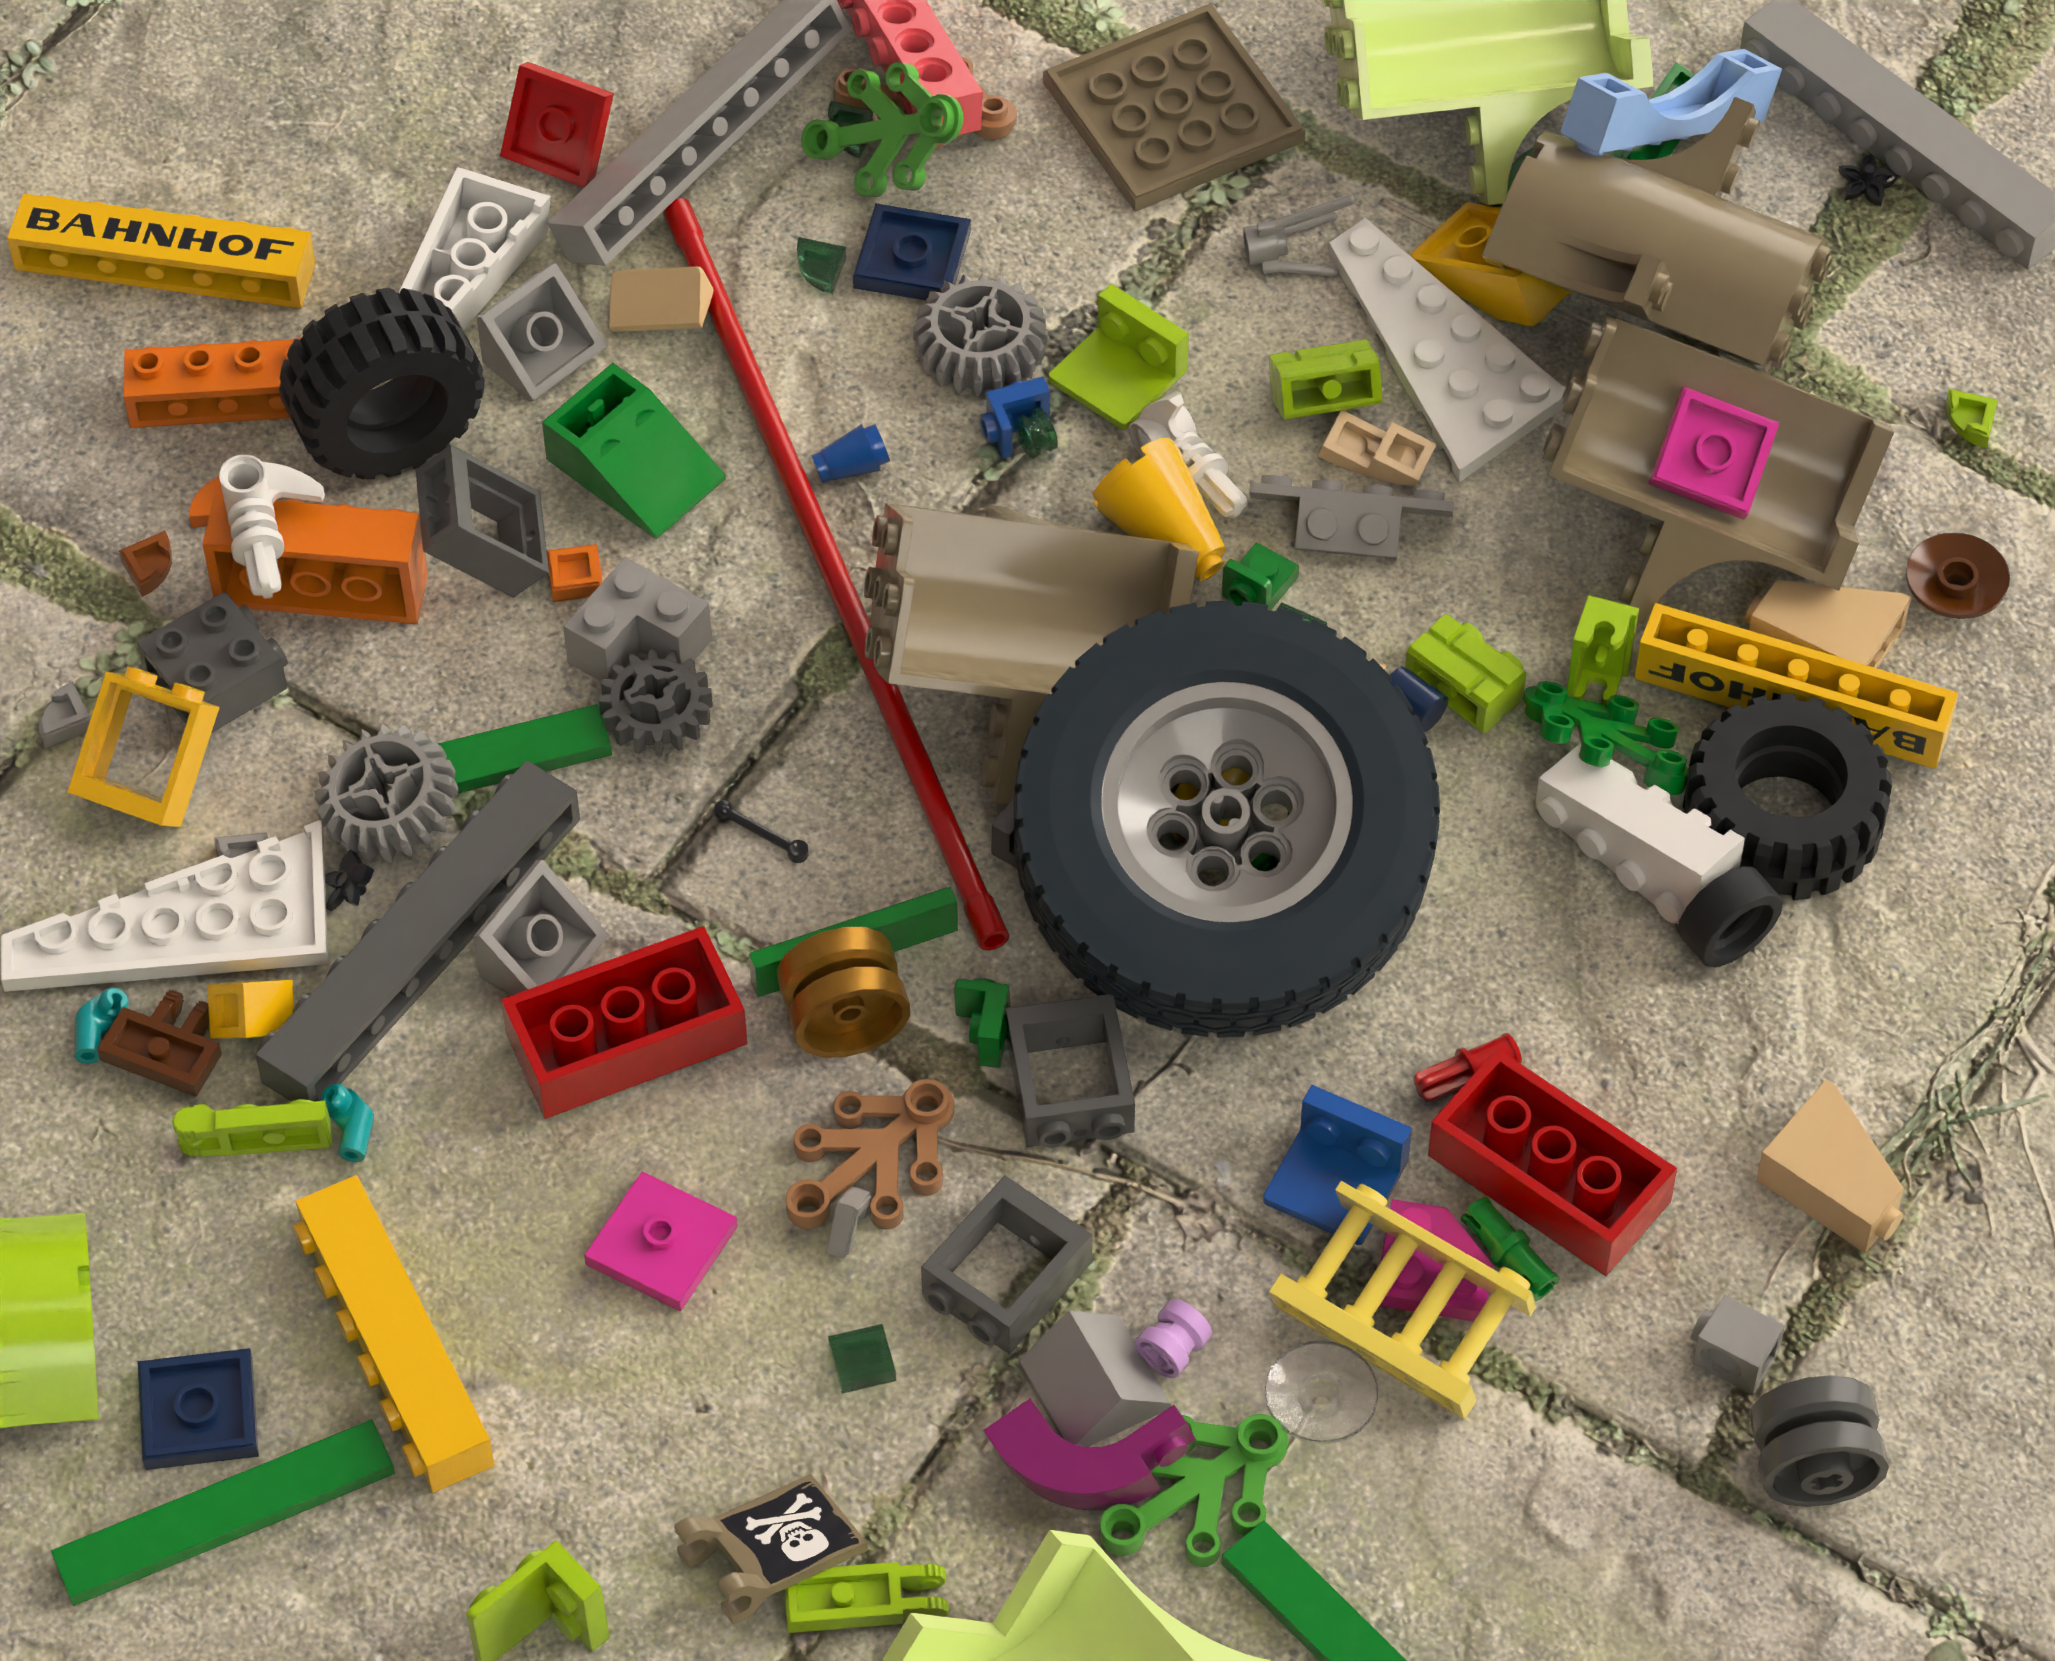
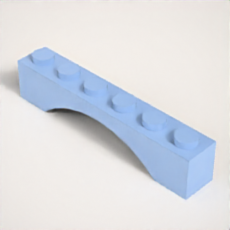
(1617, 116)

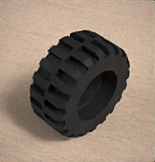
(357, 348)
(1802, 744)

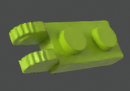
(253, 1128)
(863, 1596)

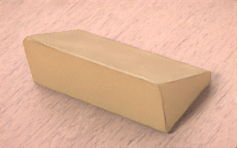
(659, 299)

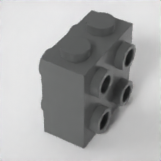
(218, 653)

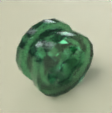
(1036, 432)

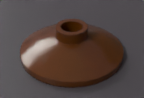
(1961, 561)

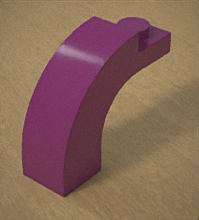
(1087, 1475)

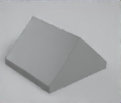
(538, 334)
(536, 934)
(1092, 1378)

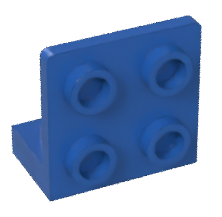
(1333, 1146)

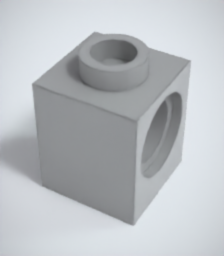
(1736, 1343)

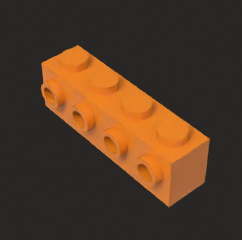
(204, 383)

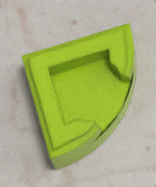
(1971, 415)

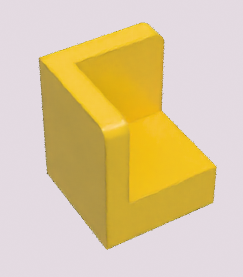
(249, 1007)

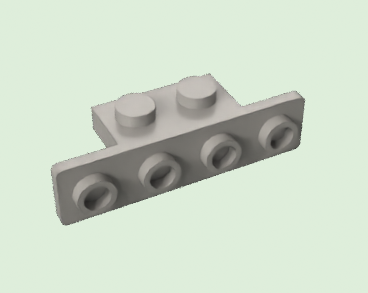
(1347, 520)

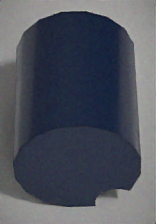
(1425, 700)

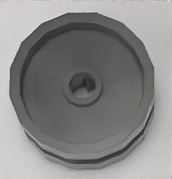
(1819, 1441)

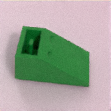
(630, 451)

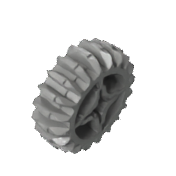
(980, 334)
(355, 789)

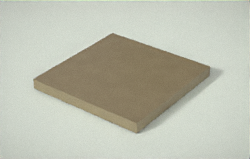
(1173, 107)

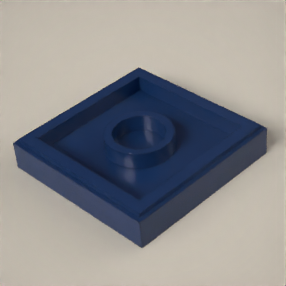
(910, 252)
(197, 1409)

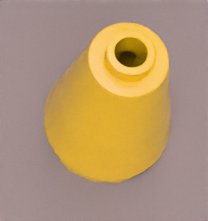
(1162, 503)

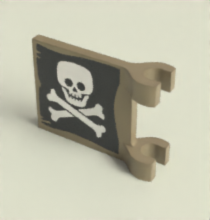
(771, 1543)

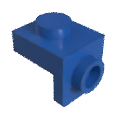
(1006, 404)

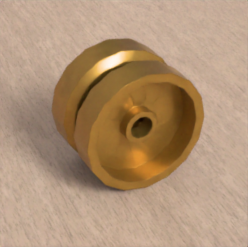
(843, 992)

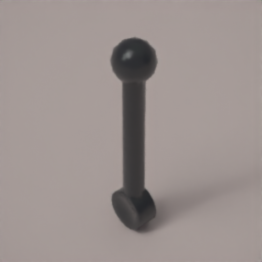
(796, 849)

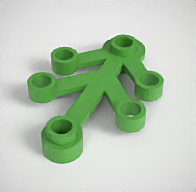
(890, 130)
(1204, 1481)

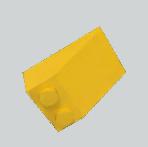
(1456, 260)

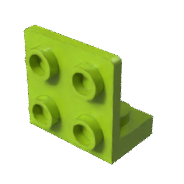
(1124, 360)
(542, 1587)

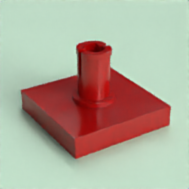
(556, 124)

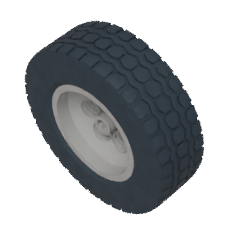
(1182, 706)

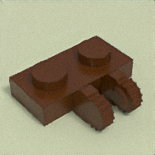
(161, 1050)

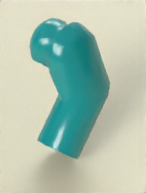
(94, 1021)

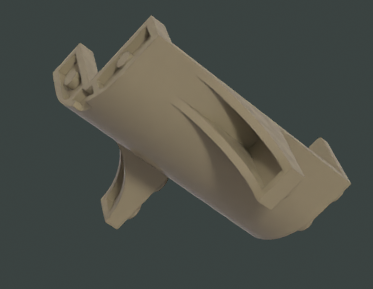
(1664, 240)
(1807, 492)
(1006, 607)

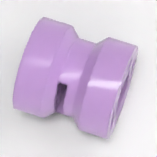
(1171, 1340)

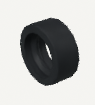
(1730, 916)

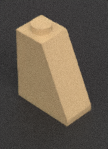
(1842, 623)
(1833, 1171)

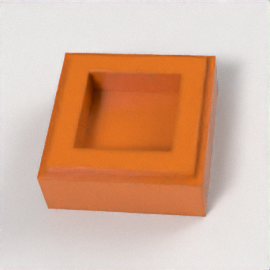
(574, 572)

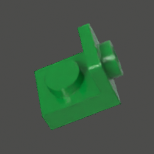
(1258, 577)
(986, 1006)

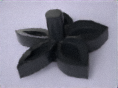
(1867, 180)
(349, 881)

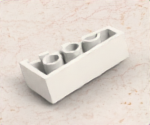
(477, 241)
(1636, 832)

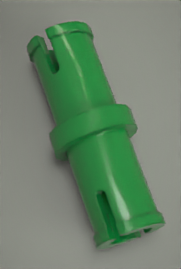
(1509, 1247)

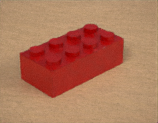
(624, 1022)
(1551, 1161)

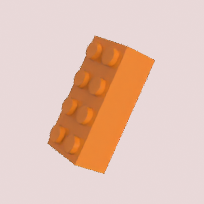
(332, 563)

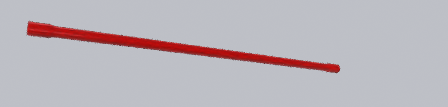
(978, 903)

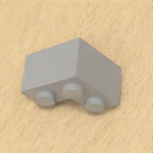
(634, 614)

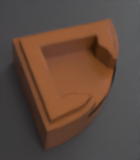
(148, 562)

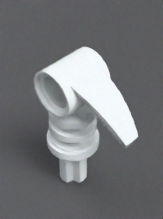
(1171, 420)
(249, 496)

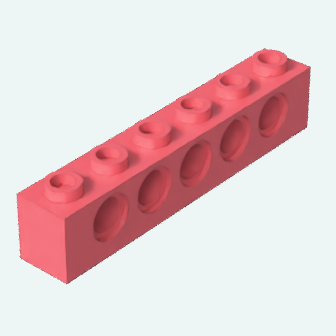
(913, 35)

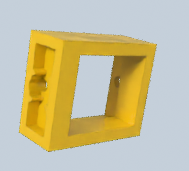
(103, 733)

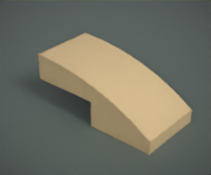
(1388, 456)

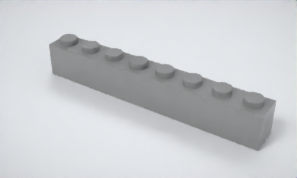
(697, 129)
(1905, 130)

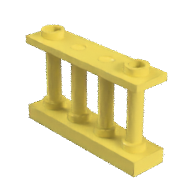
(1401, 1353)

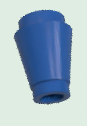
(852, 454)

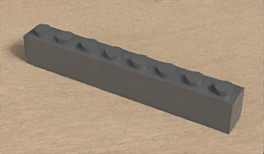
(417, 935)

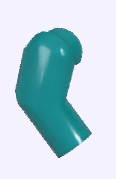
(353, 1117)

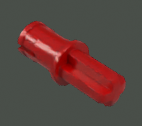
(1455, 1072)

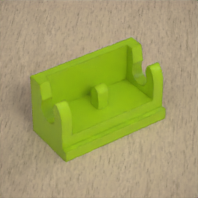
(1602, 647)

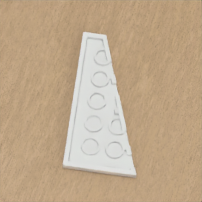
(1450, 360)
(199, 921)

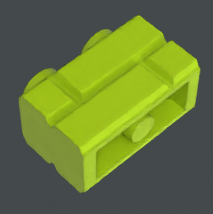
(1325, 379)
(1468, 671)

